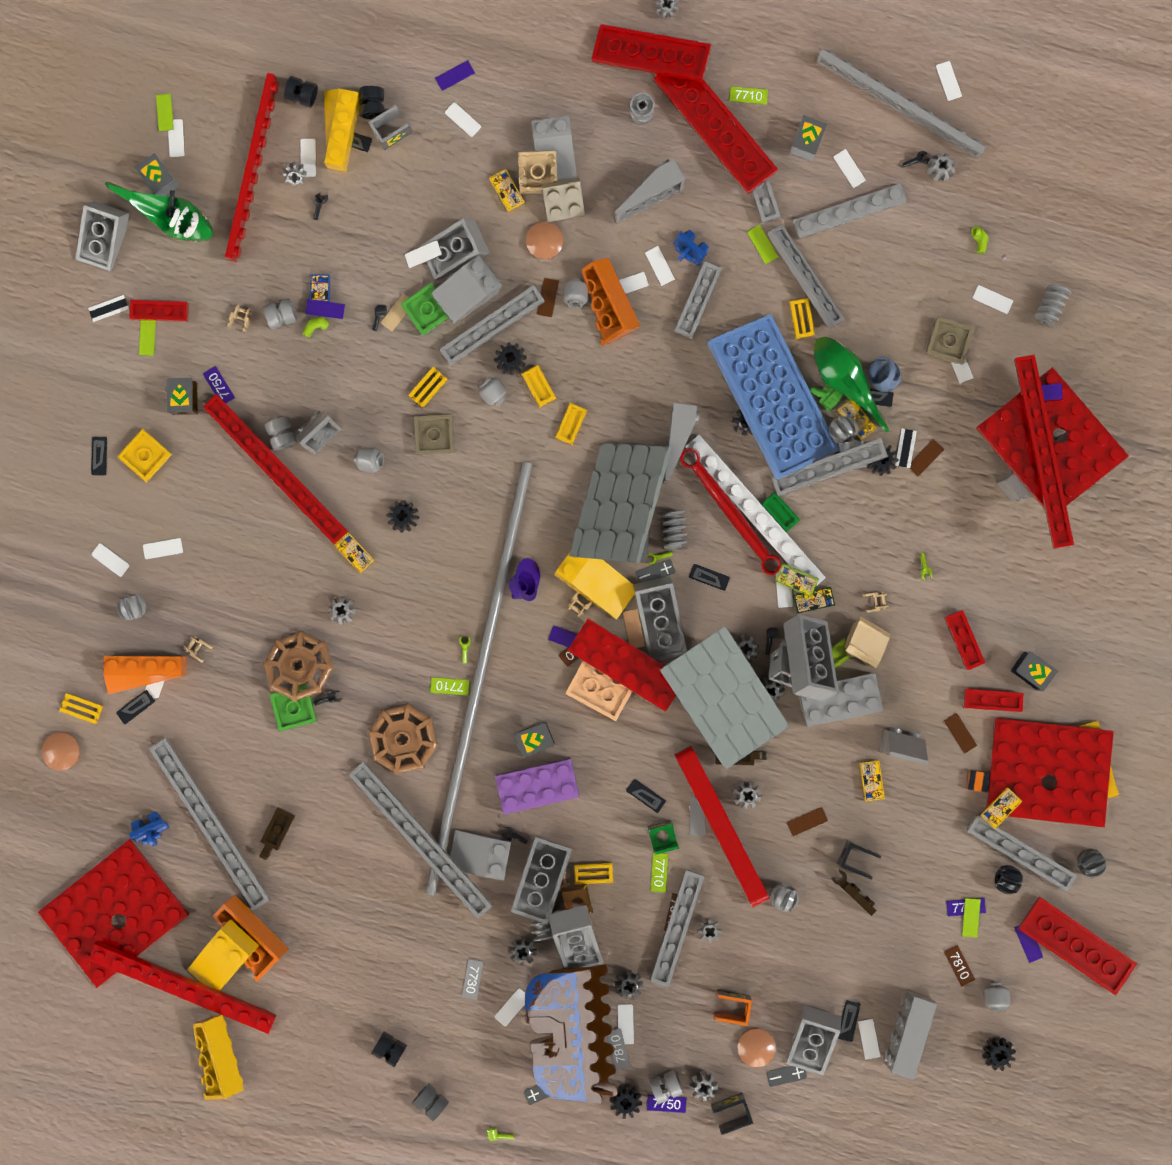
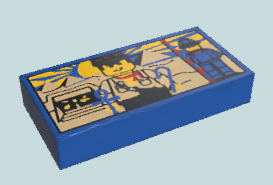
(320, 287)

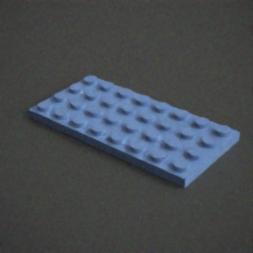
(773, 396)

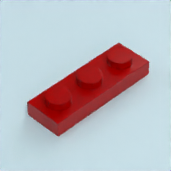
(159, 310)
(964, 640)
(993, 700)

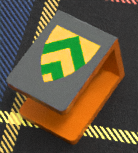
(730, 1018)

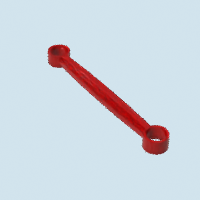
(730, 511)

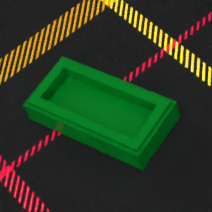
(780, 512)

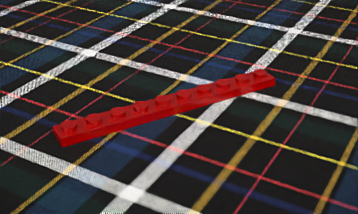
(250, 175)
(1044, 452)
(275, 469)
(182, 987)

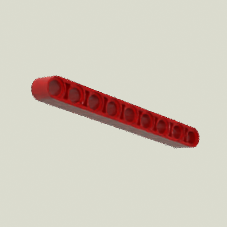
(721, 826)

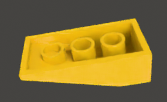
(597, 583)
(223, 956)

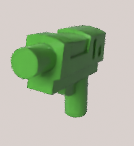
(829, 396)

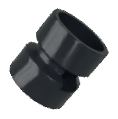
(305, 95)
(371, 101)
(389, 1049)

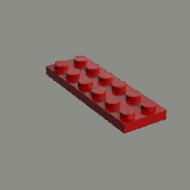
(651, 53)
(623, 663)
(1077, 946)

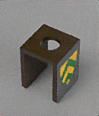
(182, 396)

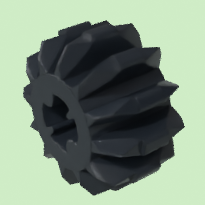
(503, 362)
(885, 466)
(407, 521)
(997, 1047)
(632, 1098)

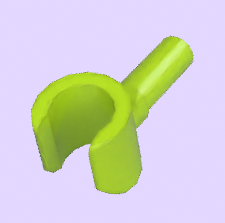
(659, 556)
(925, 569)
(464, 649)
(493, 1135)

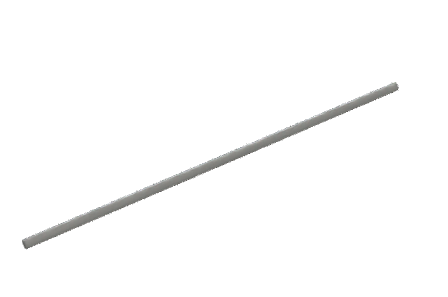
(481, 668)

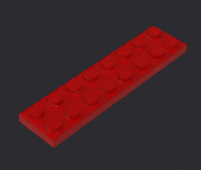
(719, 130)

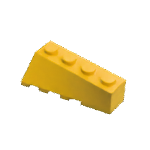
(340, 122)
(217, 1059)

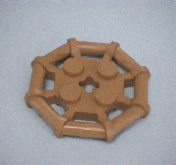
(301, 676)
(411, 745)

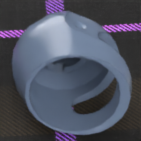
(884, 376)

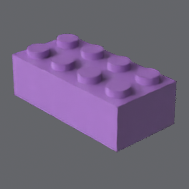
(537, 786)

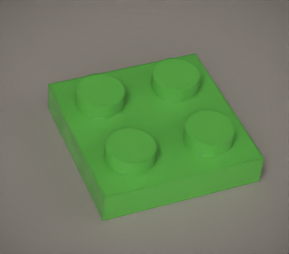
(424, 310)
(290, 713)

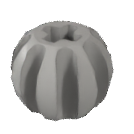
(937, 162)
(843, 429)
(131, 607)
(336, 614)
(741, 797)
(784, 897)
(708, 1081)

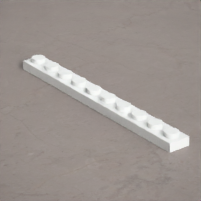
(753, 509)

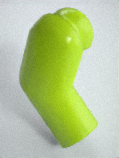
(981, 238)
(318, 322)

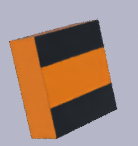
(978, 781)

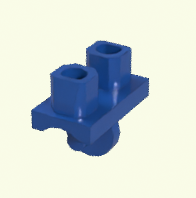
(689, 249)
(149, 832)

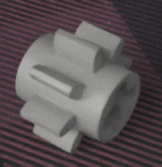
(665, 12)
(294, 173)
(709, 936)

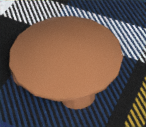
(544, 240)
(60, 751)
(756, 1047)

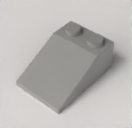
(555, 135)
(101, 235)
(458, 247)
(467, 289)
(904, 746)
(481, 854)
(814, 1040)

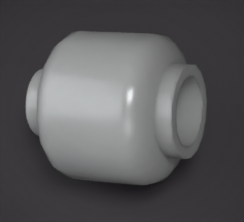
(575, 293)
(492, 391)
(369, 459)
(997, 997)

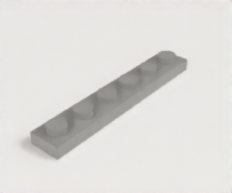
(849, 211)
(805, 276)
(492, 325)
(831, 466)
(1021, 853)
(677, 928)

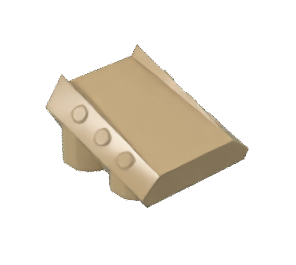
(536, 170)
(866, 642)

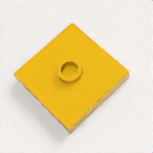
(144, 455)

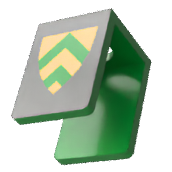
(665, 846)

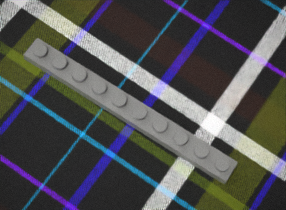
(904, 106)
(209, 824)
(421, 840)

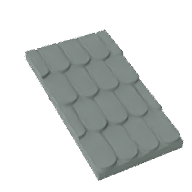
(621, 503)
(724, 697)

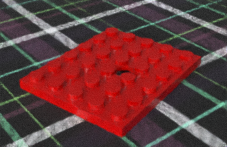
(1081, 459)
(1073, 755)
(117, 885)

